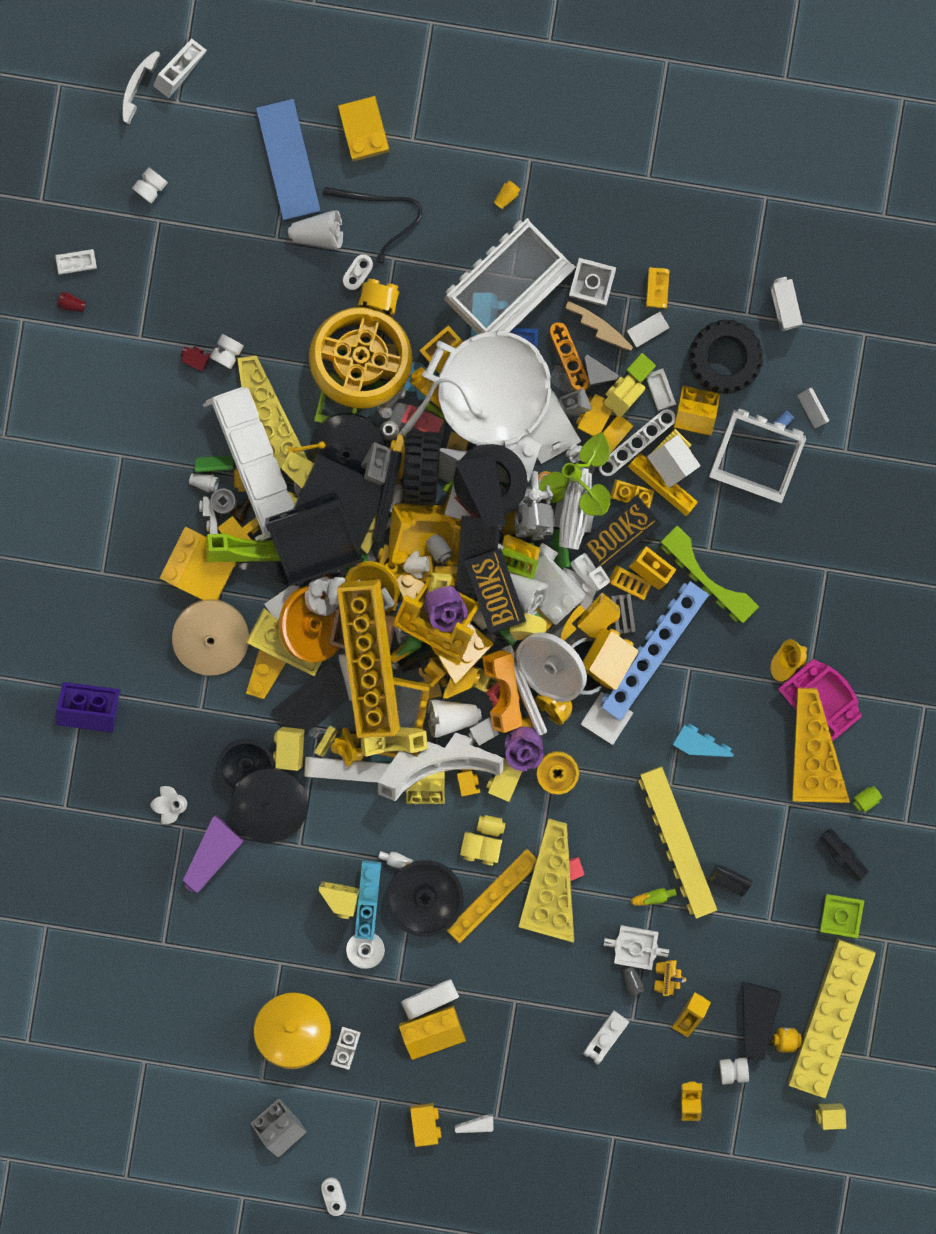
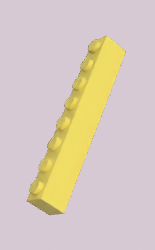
(678, 842)

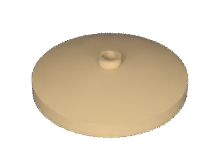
(210, 620)

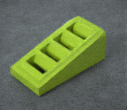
(507, 552)

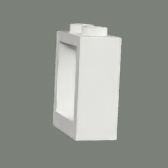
(786, 304)

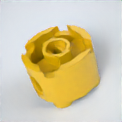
(379, 296)

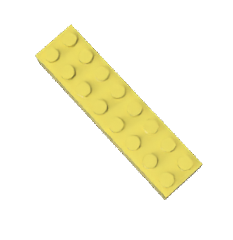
(831, 1018)

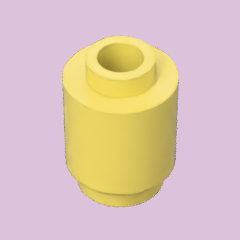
(491, 825)

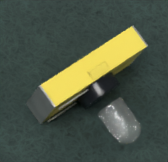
(325, 739)

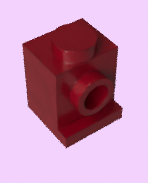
(195, 358)

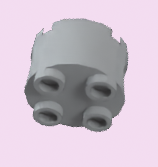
(534, 520)

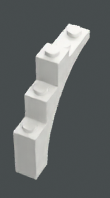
(457, 754)

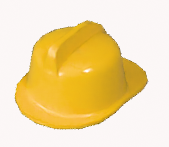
(787, 660)

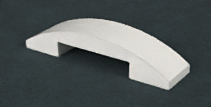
(148, 64)

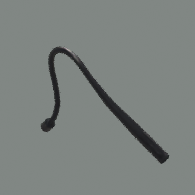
(354, 195)

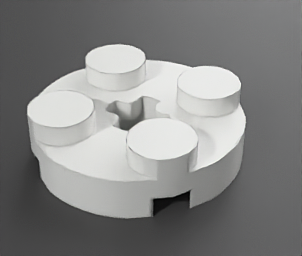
(313, 600)

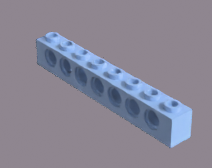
(697, 598)

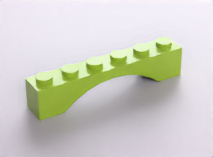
(680, 546)
(233, 549)

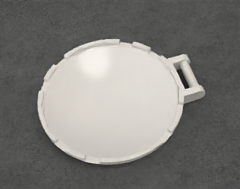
(500, 377)

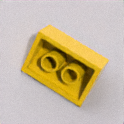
(432, 1032)

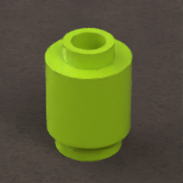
(867, 799)

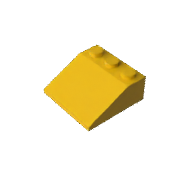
(191, 572)

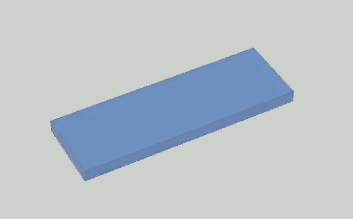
(288, 159)

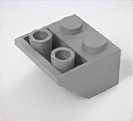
(278, 1128)

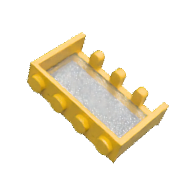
(411, 706)

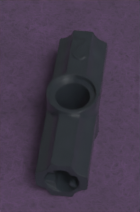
(843, 855)

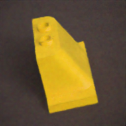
(414, 621)

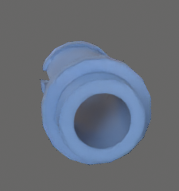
(784, 419)

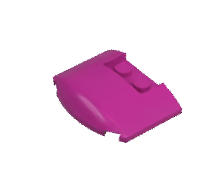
(835, 693)

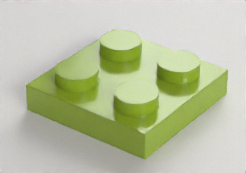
(841, 915)

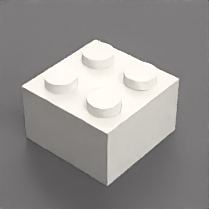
(592, 282)

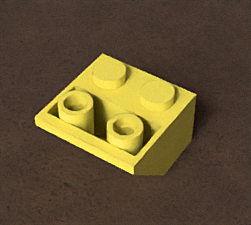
(427, 790)

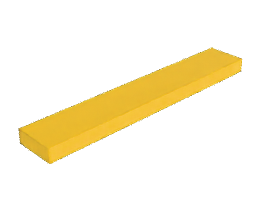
(492, 896)

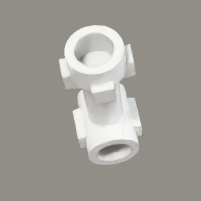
(385, 409)

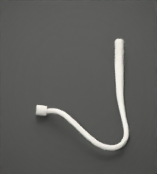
(412, 421)

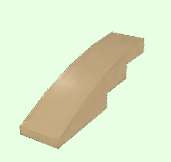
(604, 330)

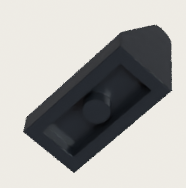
(730, 880)

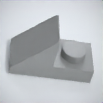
(376, 463)

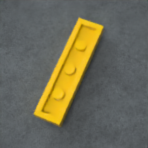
(675, 494)

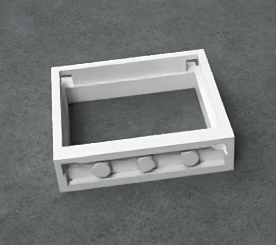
(748, 485)

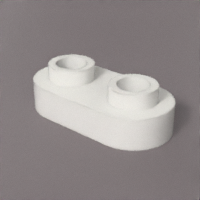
(357, 272)
(334, 1196)

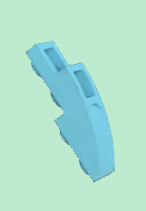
(368, 900)

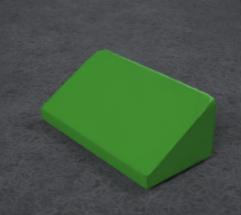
(215, 463)
(562, 557)

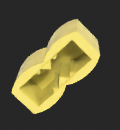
(481, 847)

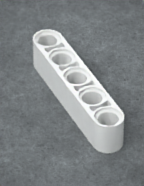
(645, 438)
(336, 769)

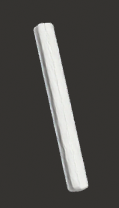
(527, 696)

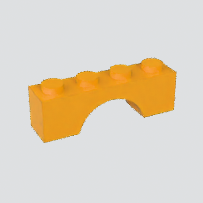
(506, 713)

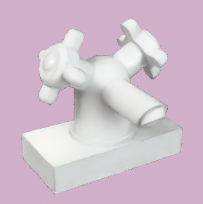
(534, 494)

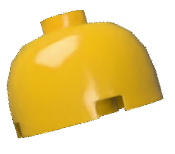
(558, 711)

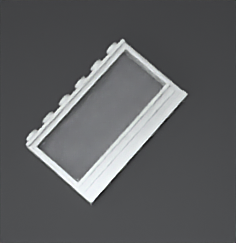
(509, 280)

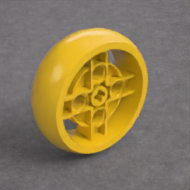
(394, 366)

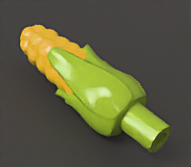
(654, 897)

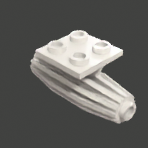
(570, 517)

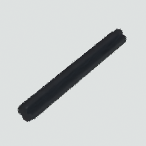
(387, 496)

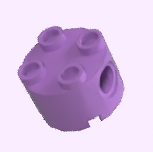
(445, 608)
(523, 748)

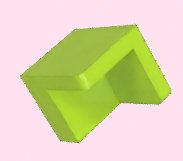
(641, 368)

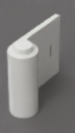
(552, 429)

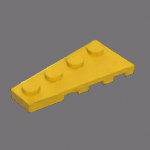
(264, 674)

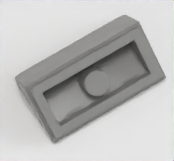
(575, 403)

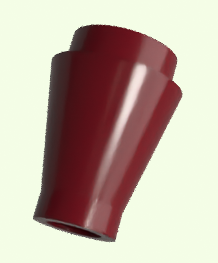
(70, 302)

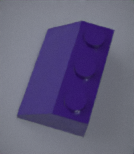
(87, 707)

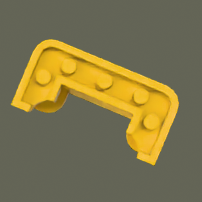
(415, 524)

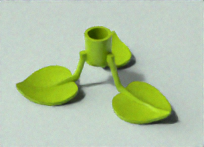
(594, 501)

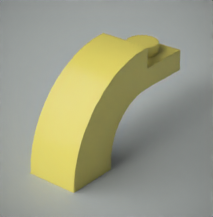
(406, 740)

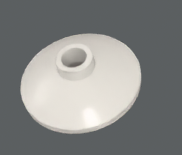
(356, 946)

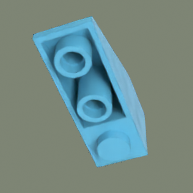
(696, 744)

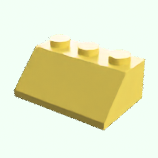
(340, 898)

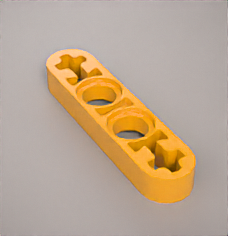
(572, 356)

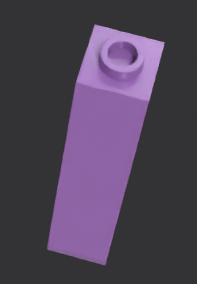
(214, 850)

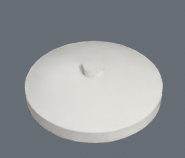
(551, 667)

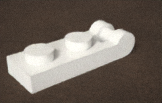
(606, 1036)

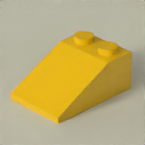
(363, 128)

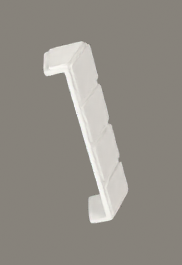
(252, 455)

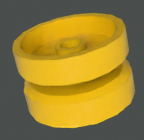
(563, 782)

